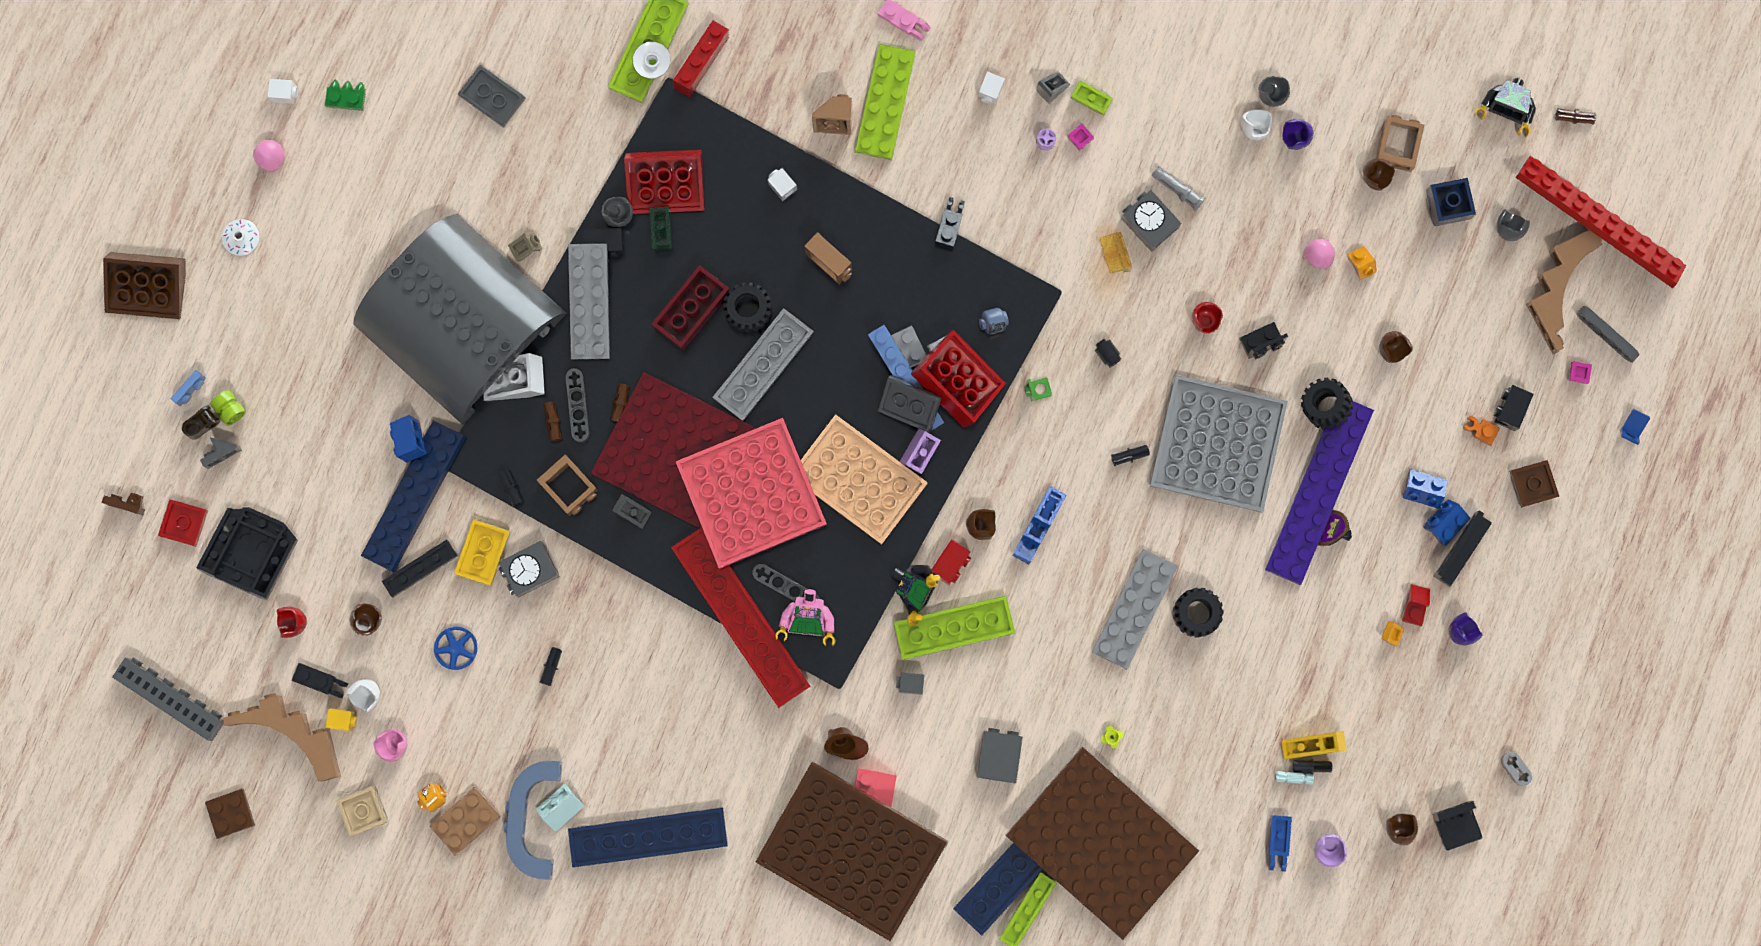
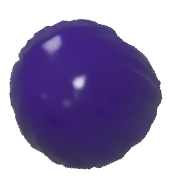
(1297, 134)
(1464, 630)

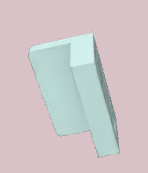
(560, 807)

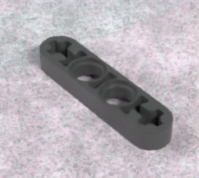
(1608, 334)
(579, 405)
(787, 585)

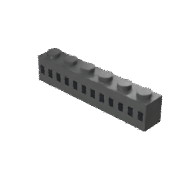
(169, 699)

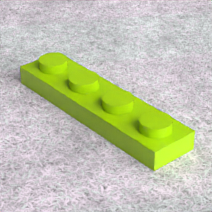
(1027, 910)

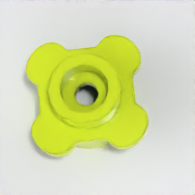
(1117, 736)

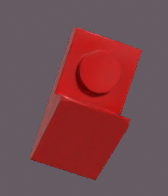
(1416, 605)

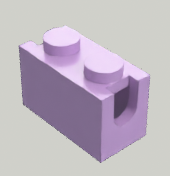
(920, 451)

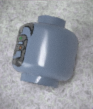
(993, 321)

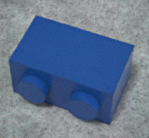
(407, 438)

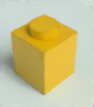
(341, 720)

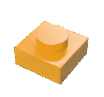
(1392, 633)

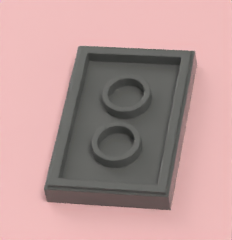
(491, 96)
(909, 404)

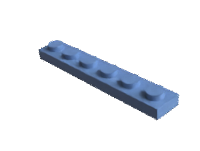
(895, 360)

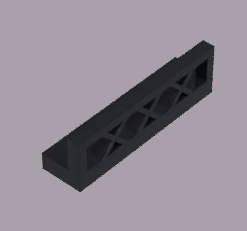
(1462, 548)

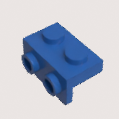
(1425, 489)
(1447, 521)

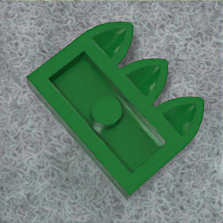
(346, 97)

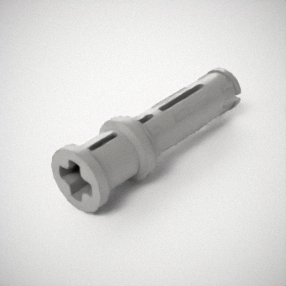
(1186, 193)

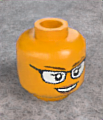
(431, 797)

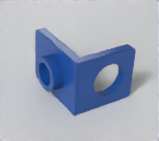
(1634, 426)

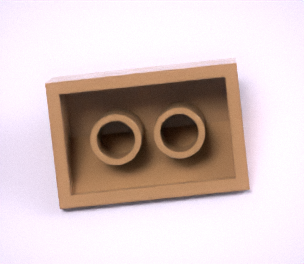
(834, 116)

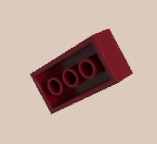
(690, 308)

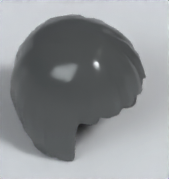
(1274, 91)
(617, 212)
(1511, 226)

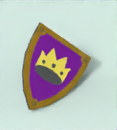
(1335, 529)

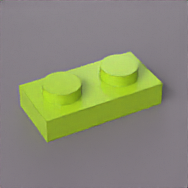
(1091, 98)

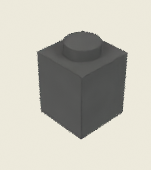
(910, 683)

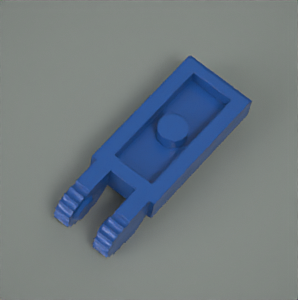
(1279, 840)

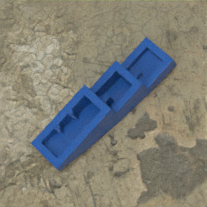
(1039, 525)

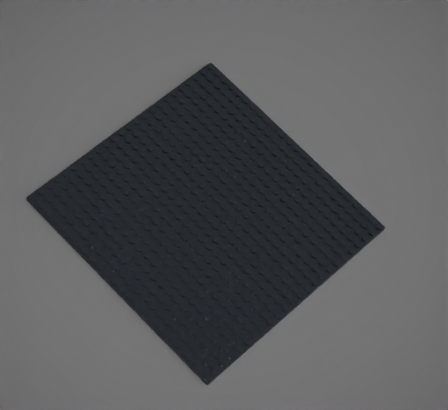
(761, 240)

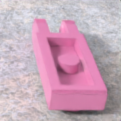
(902, 19)

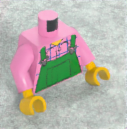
(807, 617)

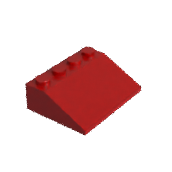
(665, 180)
(959, 378)

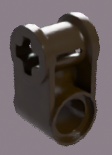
(201, 421)

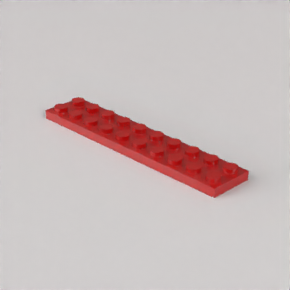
(1601, 221)
(741, 619)

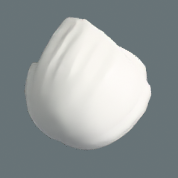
(1256, 124)
(364, 694)

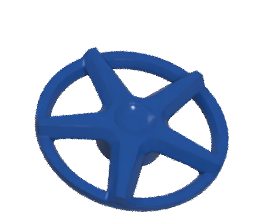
(455, 648)

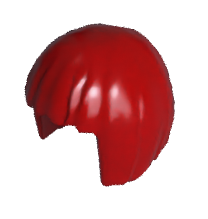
(1207, 317)
(290, 621)

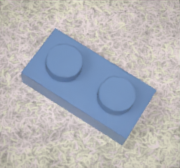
(184, 393)

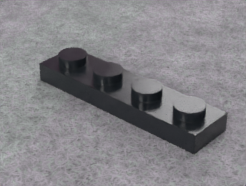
(419, 568)

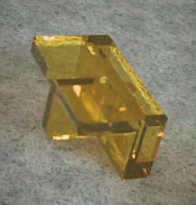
(1115, 253)

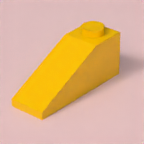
(1314, 745)

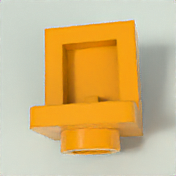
(1363, 262)

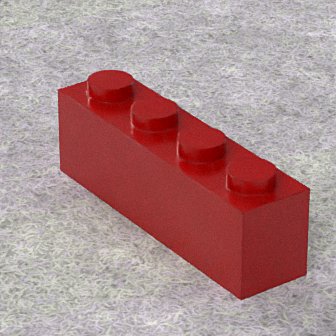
(701, 58)

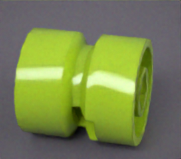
(226, 405)

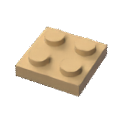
(362, 811)

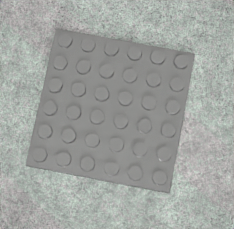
(1218, 443)

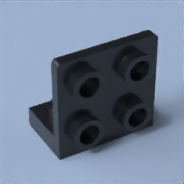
(1262, 340)
(1457, 825)

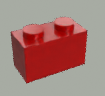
(951, 561)

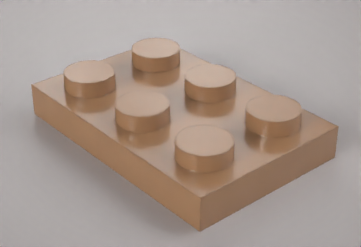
(464, 821)

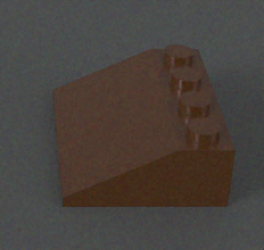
(144, 285)

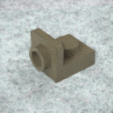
(524, 246)

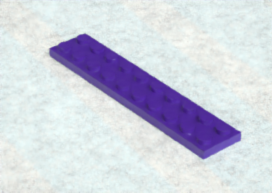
(1317, 496)

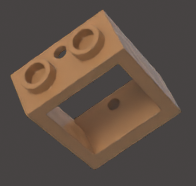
(1400, 162)
(828, 258)
(557, 469)

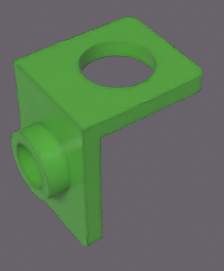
(1030, 389)

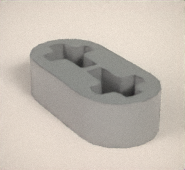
(1519, 766)

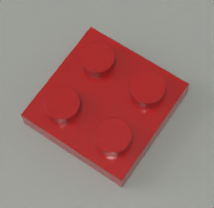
(182, 523)

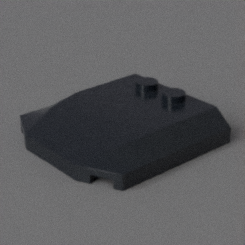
(248, 551)

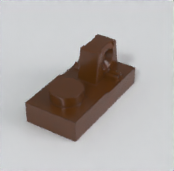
(133, 503)

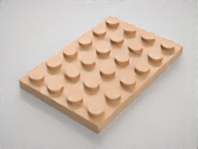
(860, 479)

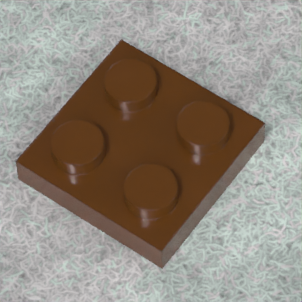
(1534, 483)
(230, 813)

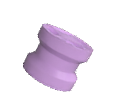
(1046, 135)

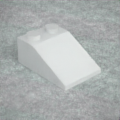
(519, 380)

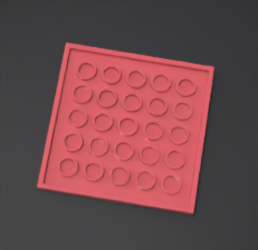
(751, 493)

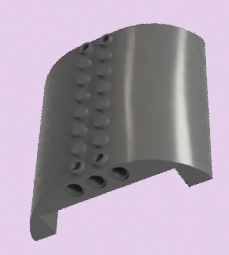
(454, 314)

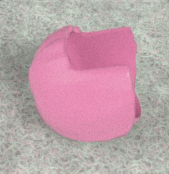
(269, 155)
(1319, 253)
(391, 745)

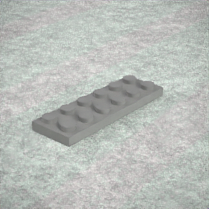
(589, 301)
(763, 365)
(1135, 609)

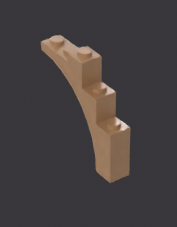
(317, 747)

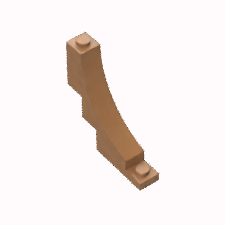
(1548, 307)

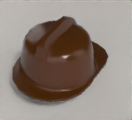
(845, 745)

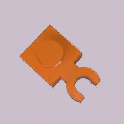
(1483, 431)

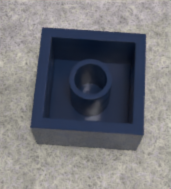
(1451, 202)

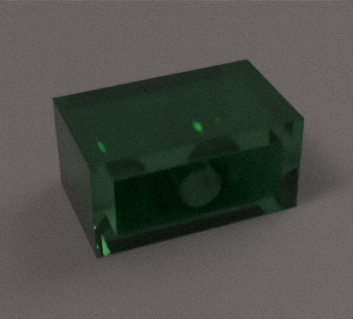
(661, 228)

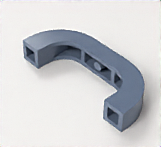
(517, 815)

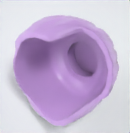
(1330, 850)

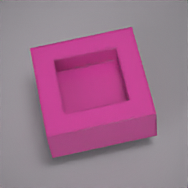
(1080, 137)
(1580, 372)

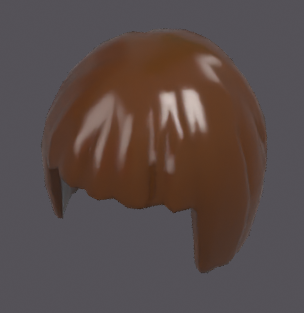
(1378, 174)
(1395, 347)
(981, 524)
(365, 619)
(1402, 828)

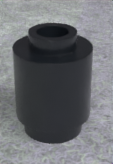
(1108, 353)

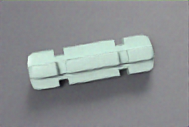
(1291, 777)

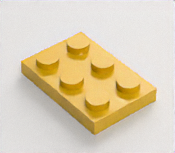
(482, 552)

